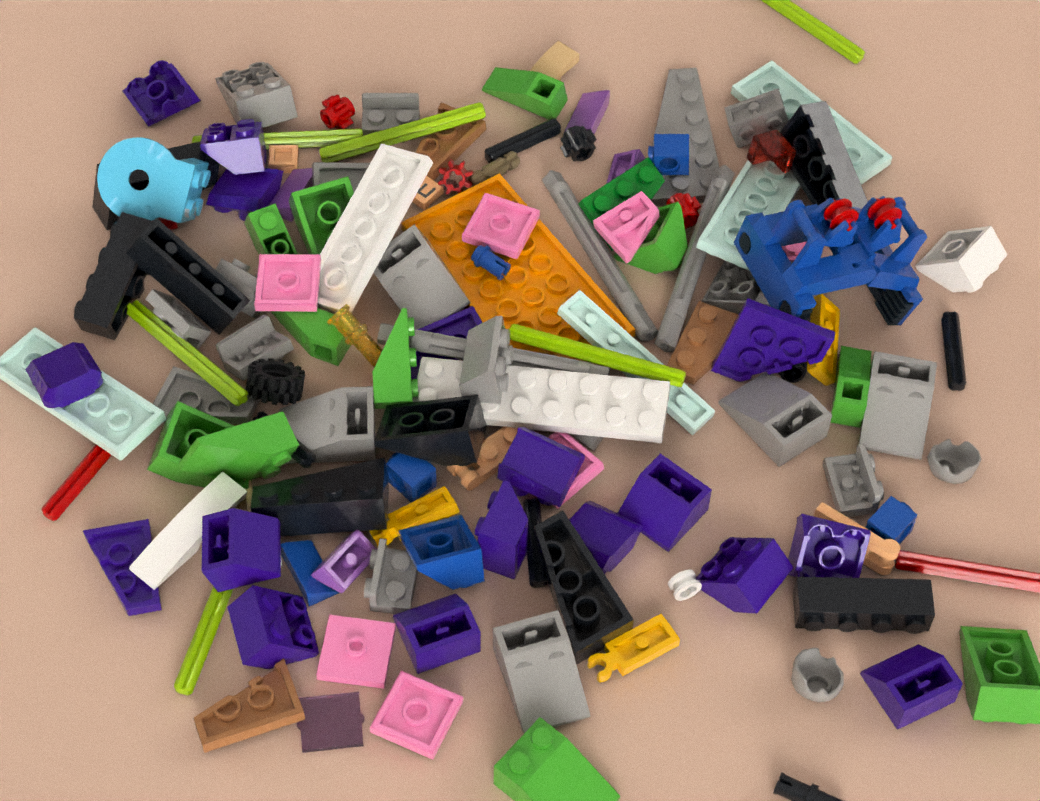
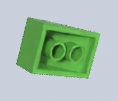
(319, 210)
(177, 435)
(244, 450)
(1000, 675)
(549, 768)

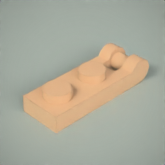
(491, 454)
(879, 553)

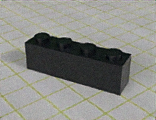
(187, 276)
(863, 604)

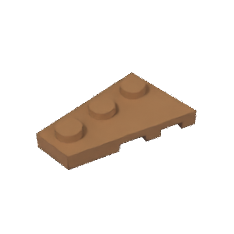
(449, 142)
(701, 340)
(259, 708)

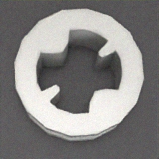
(684, 585)

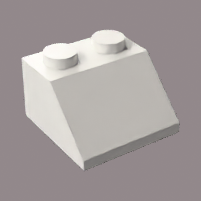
(963, 259)

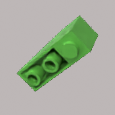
(528, 91)
(269, 231)
(315, 334)
(393, 369)
(851, 386)

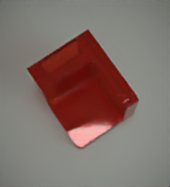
(771, 147)

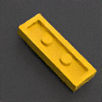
(827, 316)

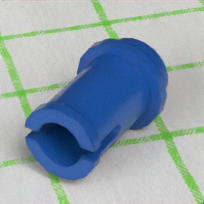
(489, 261)

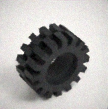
(275, 381)

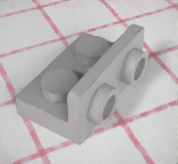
(388, 110)
(756, 116)
(178, 317)
(392, 580)

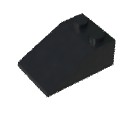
(435, 430)

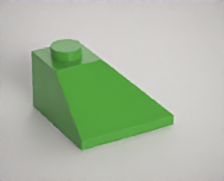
(664, 244)

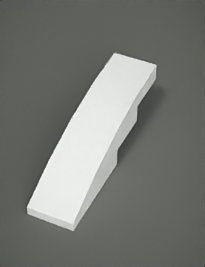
(184, 533)

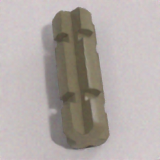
(495, 167)

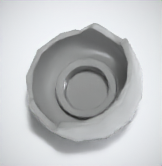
(954, 462)
(816, 676)

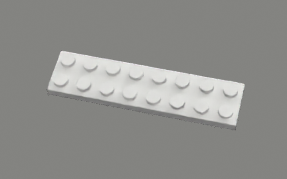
(561, 400)

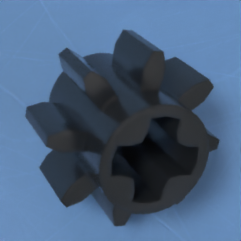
(578, 143)

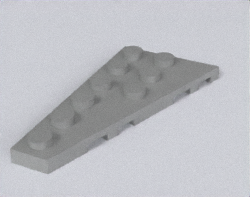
(685, 113)

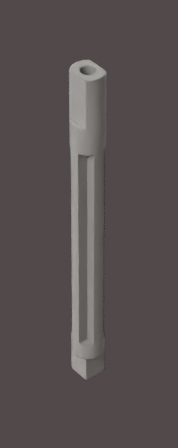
(600, 256)
(692, 263)
(455, 348)

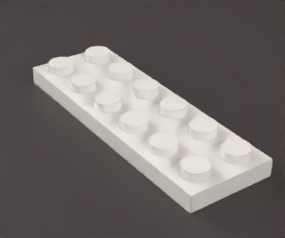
(369, 225)

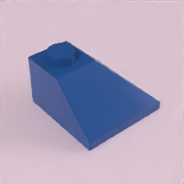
(445, 552)

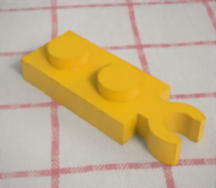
(427, 509)
(635, 648)

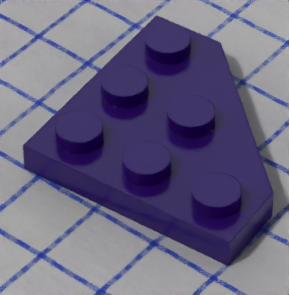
(769, 343)

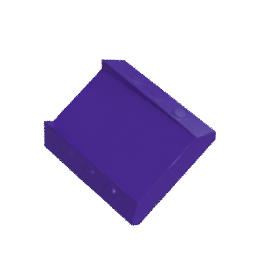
(160, 93)
(245, 191)
(65, 375)
(540, 467)
(605, 534)
(827, 548)

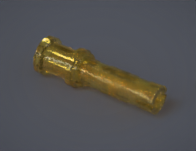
(356, 334)

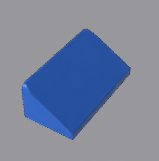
(302, 561)

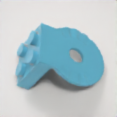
(172, 187)

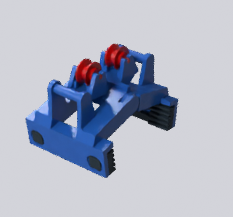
(859, 256)

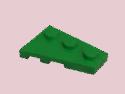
(639, 178)

